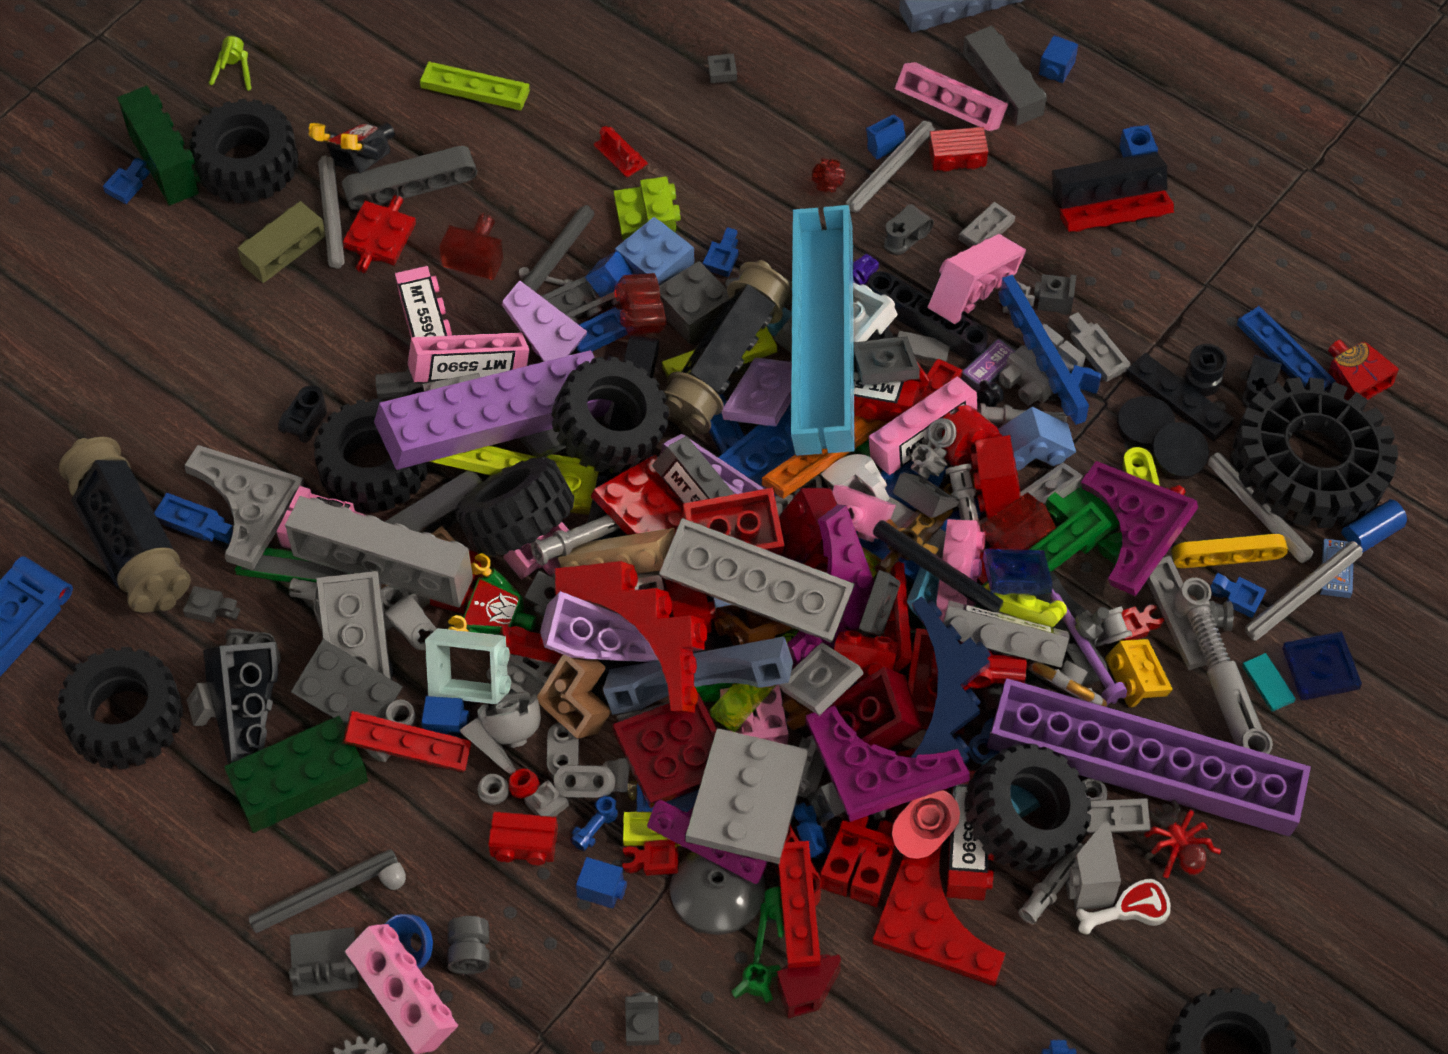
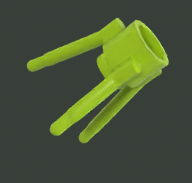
(231, 53)

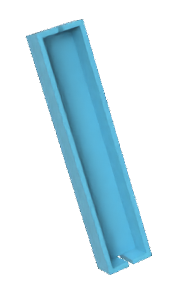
(822, 332)

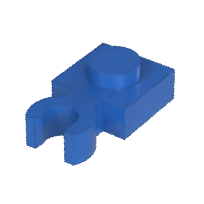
(811, 831)

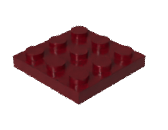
(667, 750)

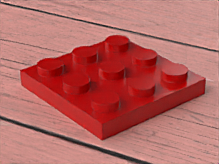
(640, 500)

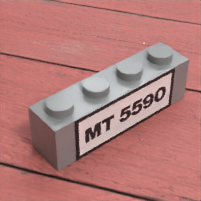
(1008, 633)

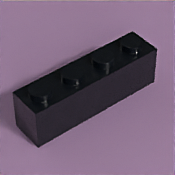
(1109, 180)

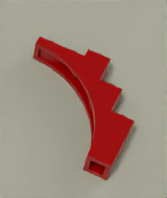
(648, 610)

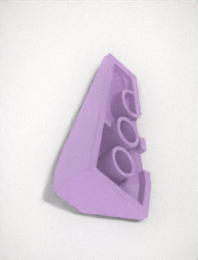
(591, 632)

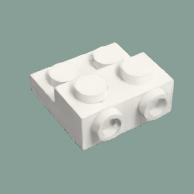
(870, 312)

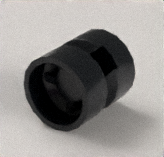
(1206, 369)

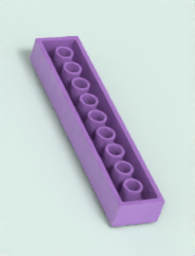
(1154, 757)

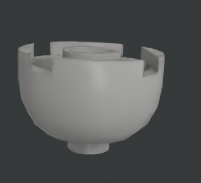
(512, 718)

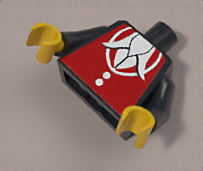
(356, 147)

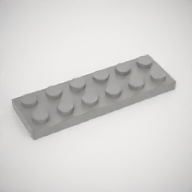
(756, 580)

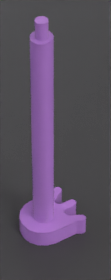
(1112, 691)

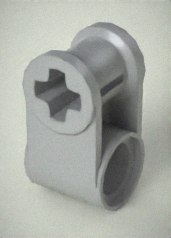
(409, 619)
(1113, 627)

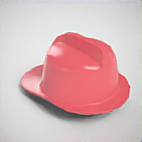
(925, 824)

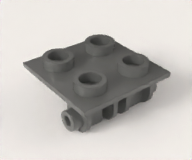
(321, 962)

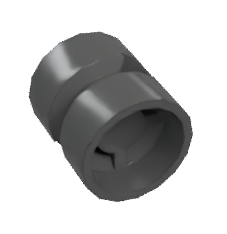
(468, 945)

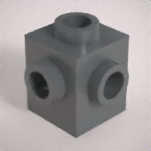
(536, 593)

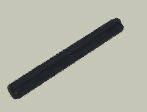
(937, 567)

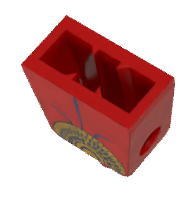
(1361, 369)

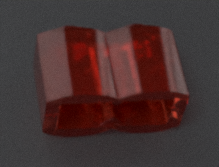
(640, 304)

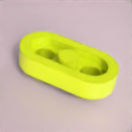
(1145, 460)

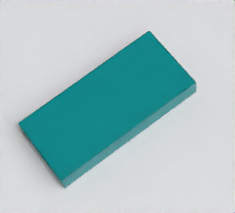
(1268, 682)

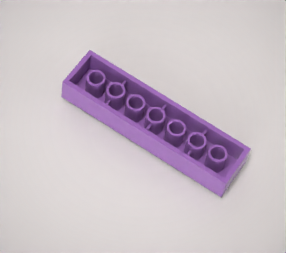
(476, 412)

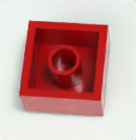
(996, 474)

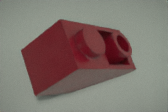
(807, 987)

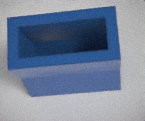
(885, 136)

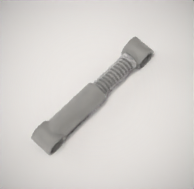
(1222, 673)

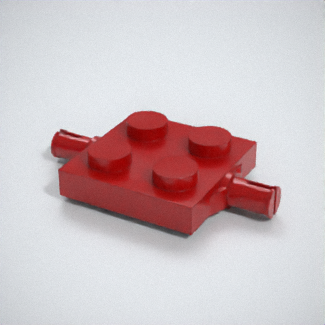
(379, 233)

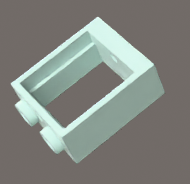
(439, 666)

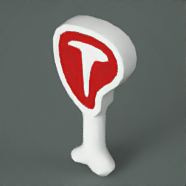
(1141, 901)

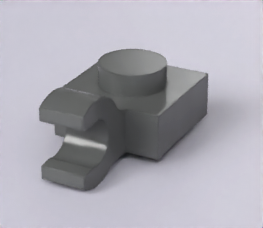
(207, 604)

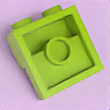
(643, 203)

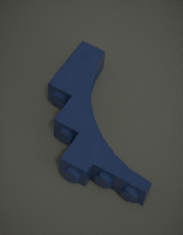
(956, 668)

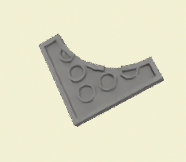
(253, 493)

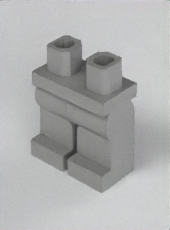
(1023, 369)

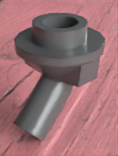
(1089, 625)

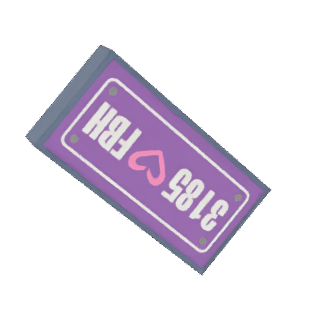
(988, 364)

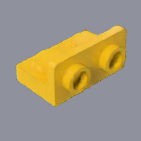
(1139, 670)

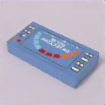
(1343, 583)

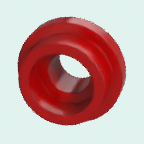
(523, 783)

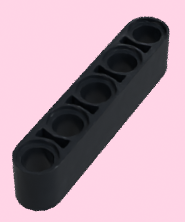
(911, 305)

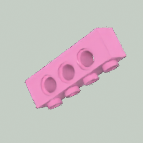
(951, 96)
(401, 988)

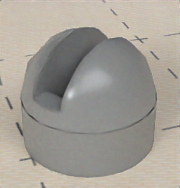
(393, 876)

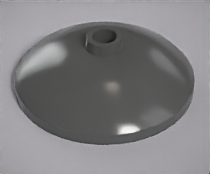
(711, 905)

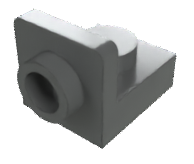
(642, 1019)

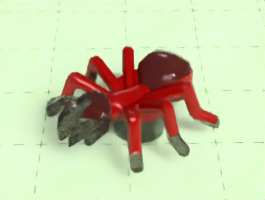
(1183, 846)

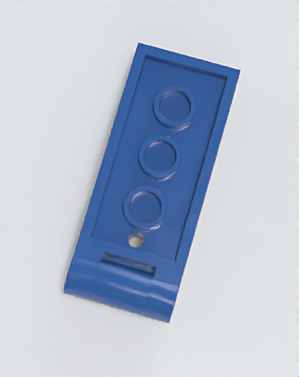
(27, 605)

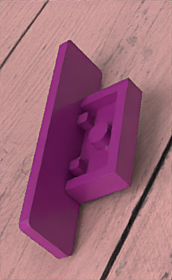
(674, 825)

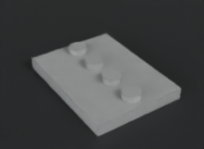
(747, 796)

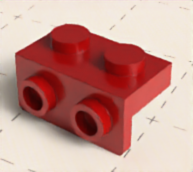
(867, 652)

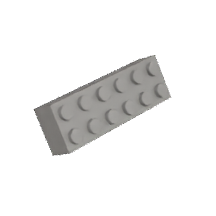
(366, 544)

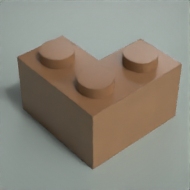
(570, 696)

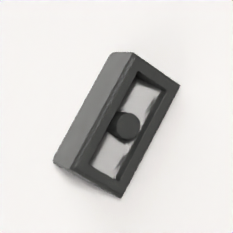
(923, 495)

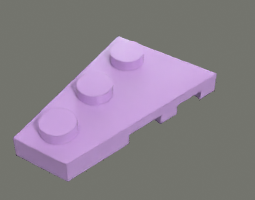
(545, 326)

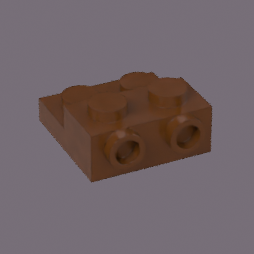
(746, 626)

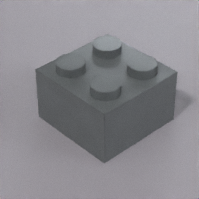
(693, 301)

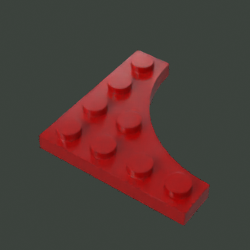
(925, 928)

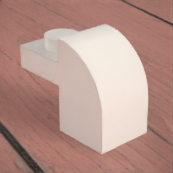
(857, 473)

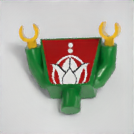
(492, 604)

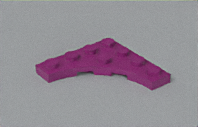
(1147, 518)
(847, 563)
(875, 777)

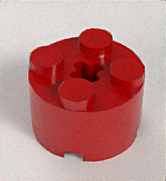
(969, 427)

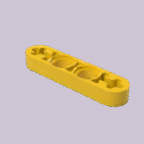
(1229, 551)

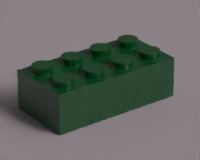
(159, 145)
(296, 774)

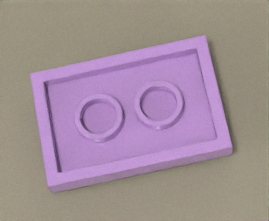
(761, 393)

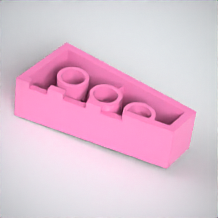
(974, 276)

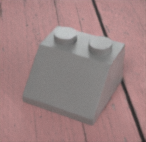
(1095, 872)

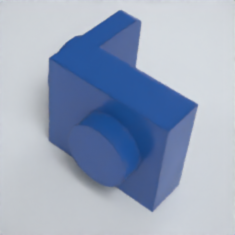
(1086, 378)

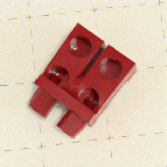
(864, 848)

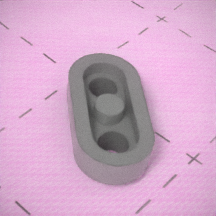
(561, 749)
(586, 781)

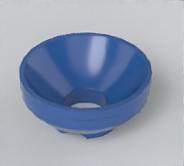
(406, 926)

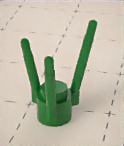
(773, 908)

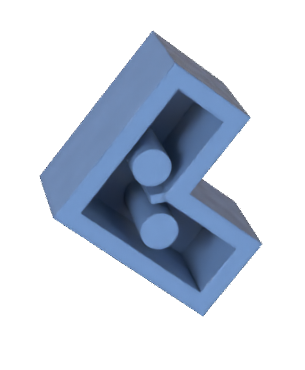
(1039, 437)

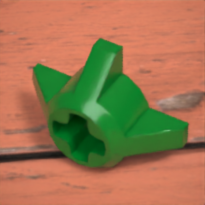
(759, 985)

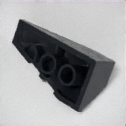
(241, 692)

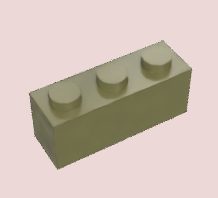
(281, 241)

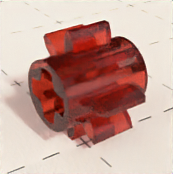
(828, 175)

